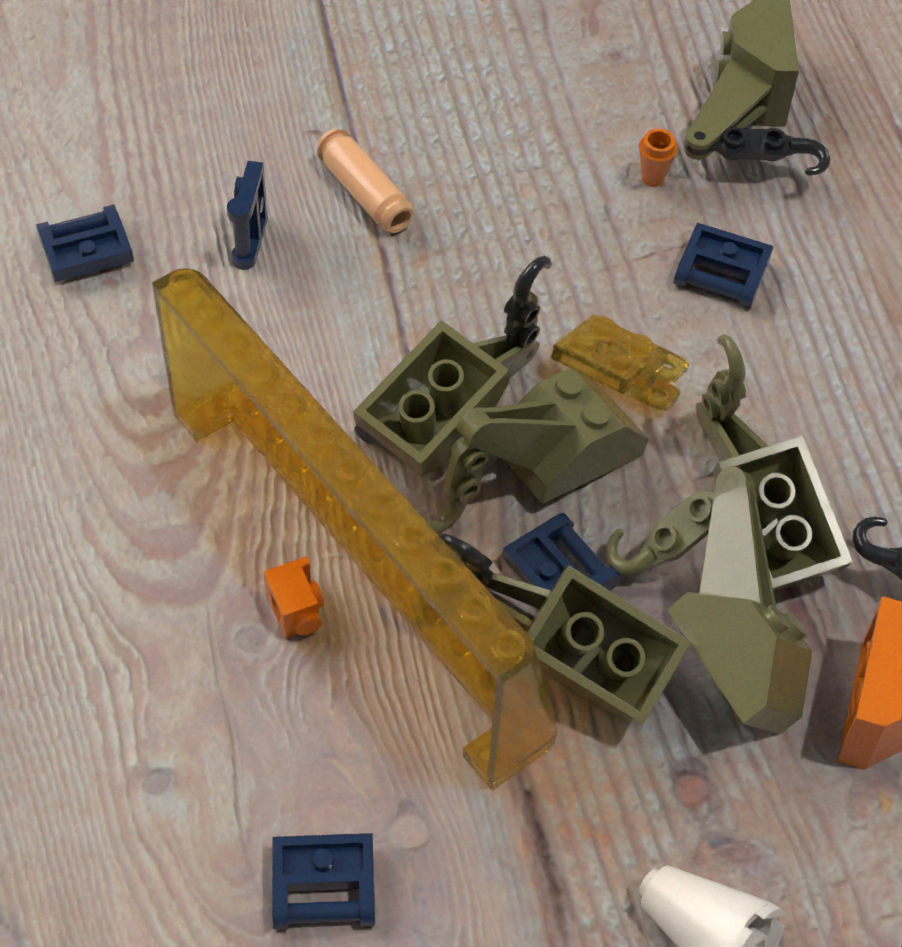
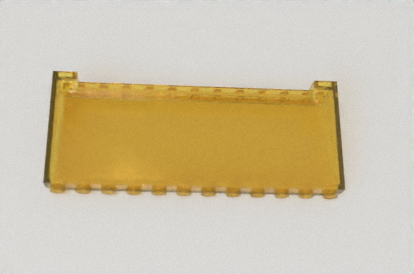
(229, 375)

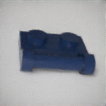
(248, 215)
(85, 244)
(725, 254)
(541, 562)
(322, 864)

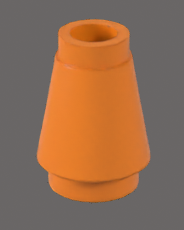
(656, 155)

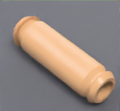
(365, 181)

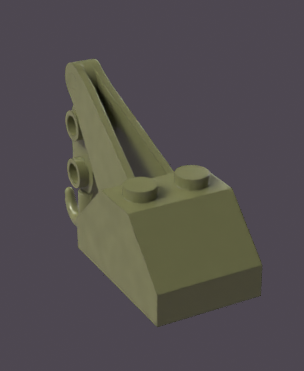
(551, 439)
(792, 504)
(733, 620)

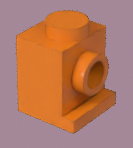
(294, 597)

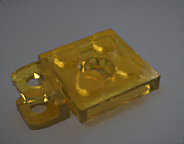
(622, 361)

